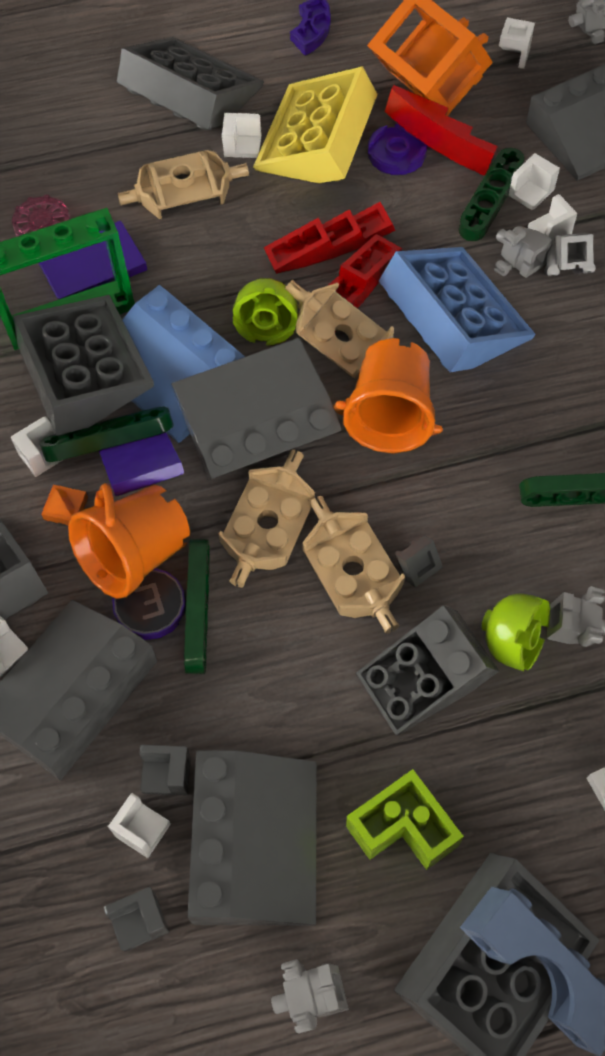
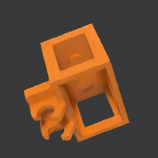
(438, 58)

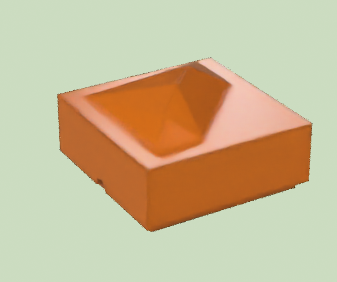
(63, 503)

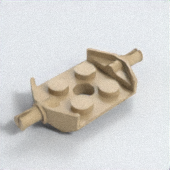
(160, 189)
(327, 311)
(271, 493)
(346, 539)

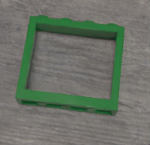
(60, 240)

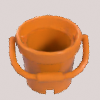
(391, 399)
(126, 537)

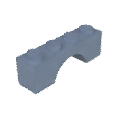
(510, 932)

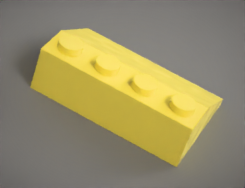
(318, 127)

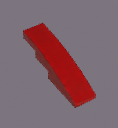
(442, 133)
(325, 241)
(363, 269)

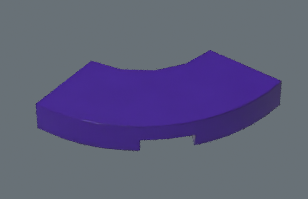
(313, 27)

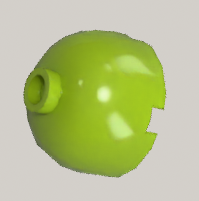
(265, 311)
(515, 629)

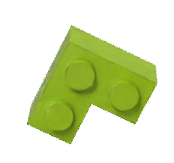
(408, 812)

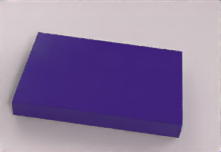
(90, 266)
(141, 463)

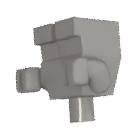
(590, 19)
(522, 250)
(570, 252)
(577, 619)
(310, 994)

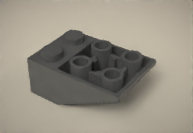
(426, 670)

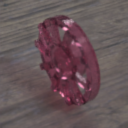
(39, 217)

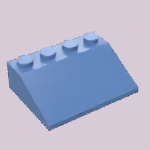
(454, 306)
(173, 347)

